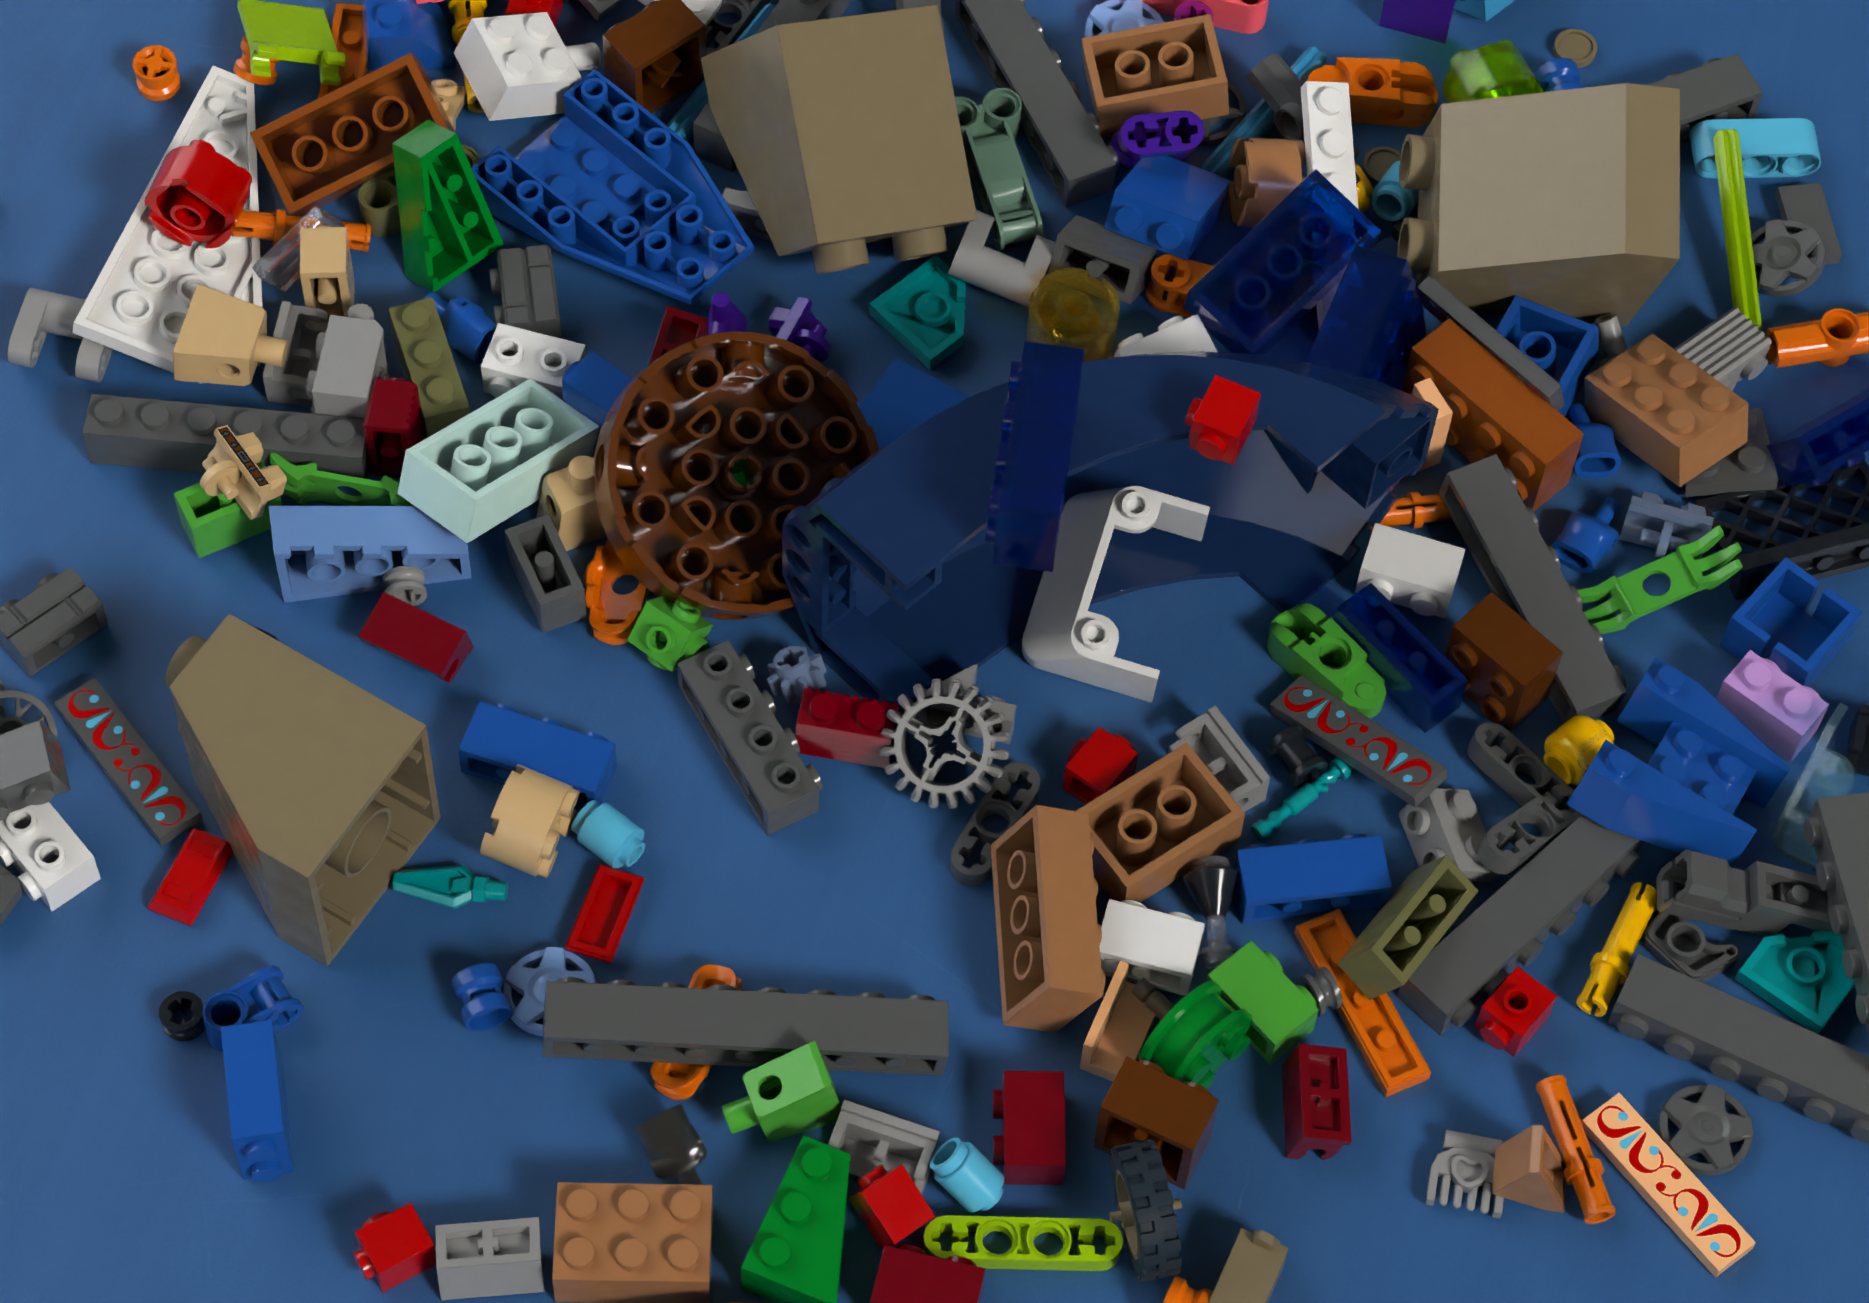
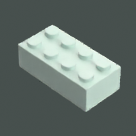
(494, 459)

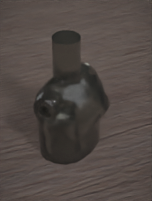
(672, 1145)

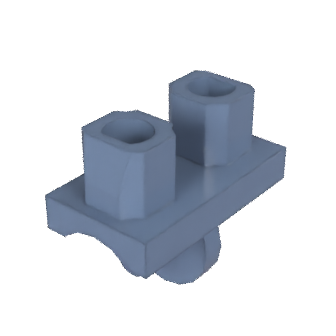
(1663, 526)

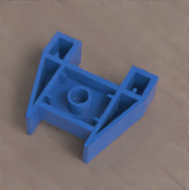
(1692, 778)

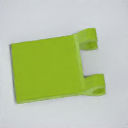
(289, 35)

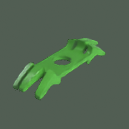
(309, 484)
(1682, 570)

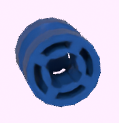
(1559, 75)
(482, 997)

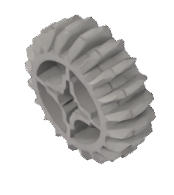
(925, 779)

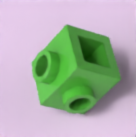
(670, 632)

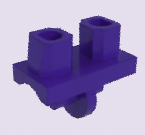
(801, 328)

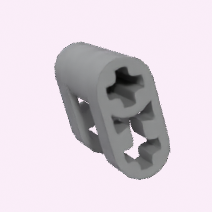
(996, 270)
(54, 313)

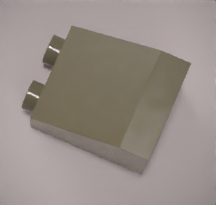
(846, 134)
(1548, 199)
(303, 778)

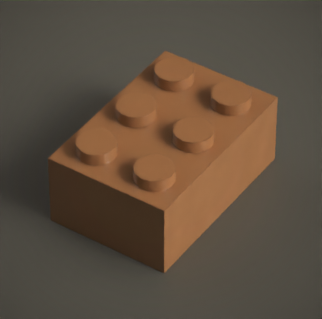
(1155, 72)
(1667, 409)
(1159, 825)
(632, 1243)

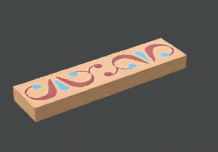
(1667, 1185)

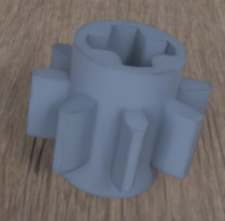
(794, 672)

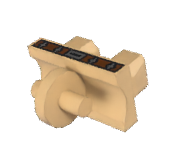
(234, 472)

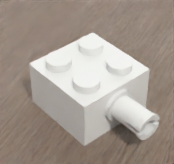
(521, 64)

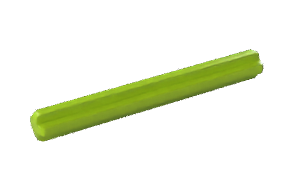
(1736, 224)

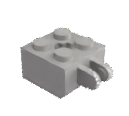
(349, 359)

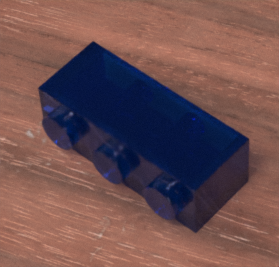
(1413, 668)

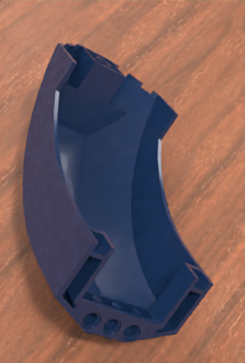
(896, 549)

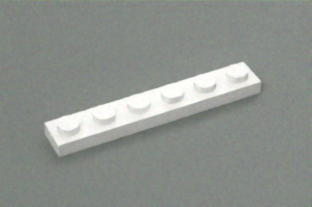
(1329, 146)

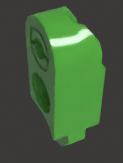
(1321, 642)

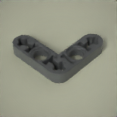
(1535, 809)

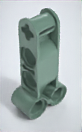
(996, 166)

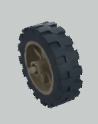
(1145, 1210)

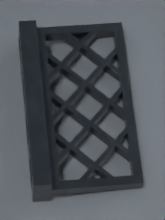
(1816, 551)

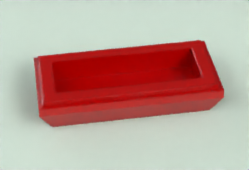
(191, 877)
(604, 913)

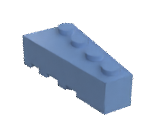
(352, 547)

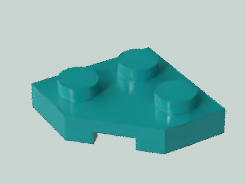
(924, 312)
(1799, 976)

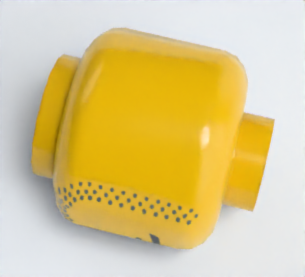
(1574, 747)

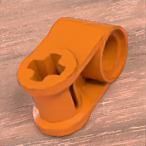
(1184, 278)

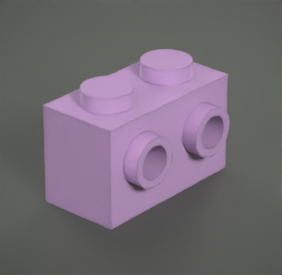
(1772, 705)

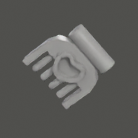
(1469, 1165)

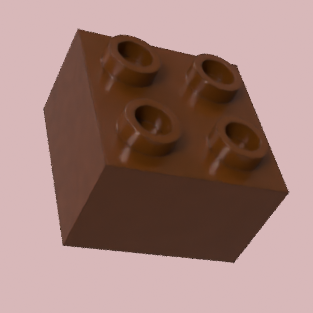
(656, 53)
(1504, 661)
(1157, 1107)

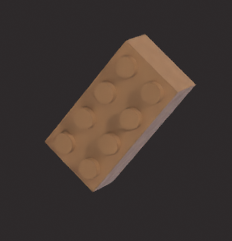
(1046, 919)

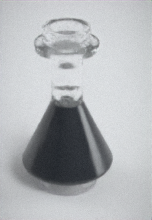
(1213, 888)

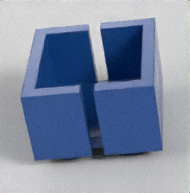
(1779, 629)

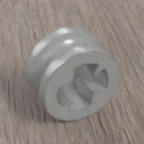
(406, 584)

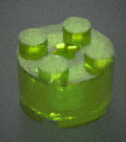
(1489, 73)

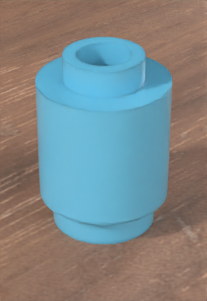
(1390, 199)
(609, 834)
(967, 1175)

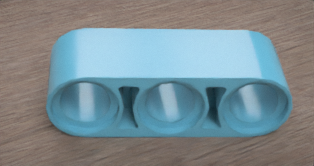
(1767, 146)

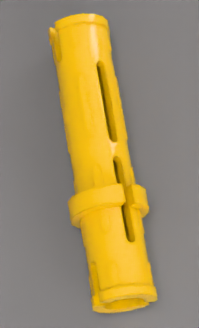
(1611, 964)

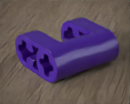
(1174, 138)

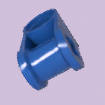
(252, 1002)

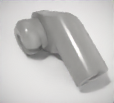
(1610, 336)

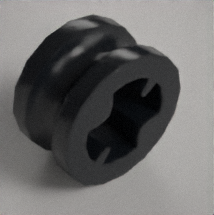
(183, 1031)

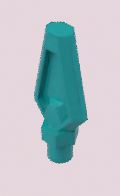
(448, 886)

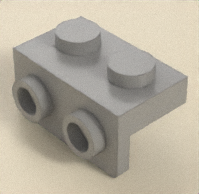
(1447, 826)

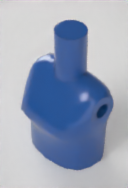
(465, 326)
(1597, 452)
(1587, 537)

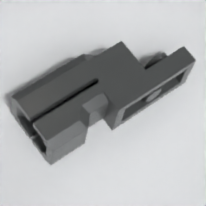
(1747, 900)

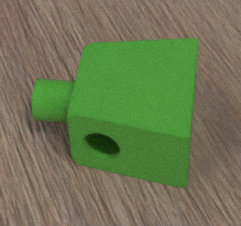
(786, 1096)

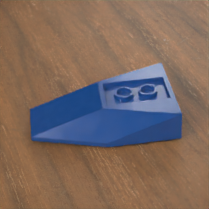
(618, 195)

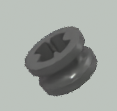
(1323, 989)

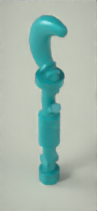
(1301, 798)

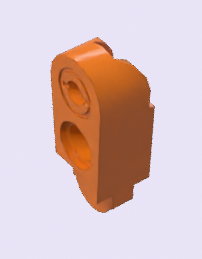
(1384, 90)

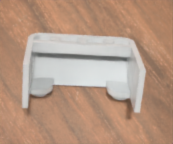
(1060, 629)

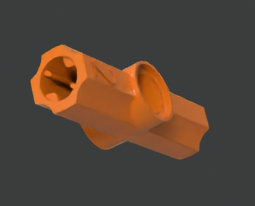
(1824, 340)

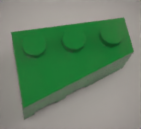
(440, 207)
(803, 1231)

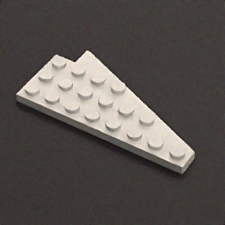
(151, 278)

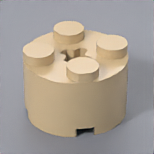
(529, 821)

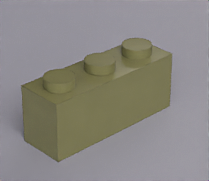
(428, 363)
(1407, 927)

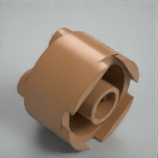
(1263, 177)

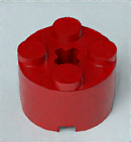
(198, 195)

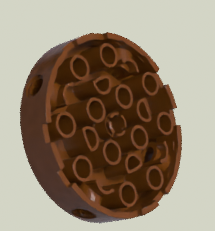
(670, 456)

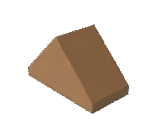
(1530, 1170)

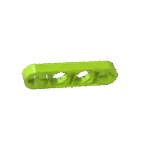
(1022, 1234)

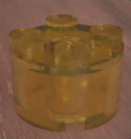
(1074, 313)

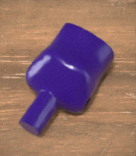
(725, 315)

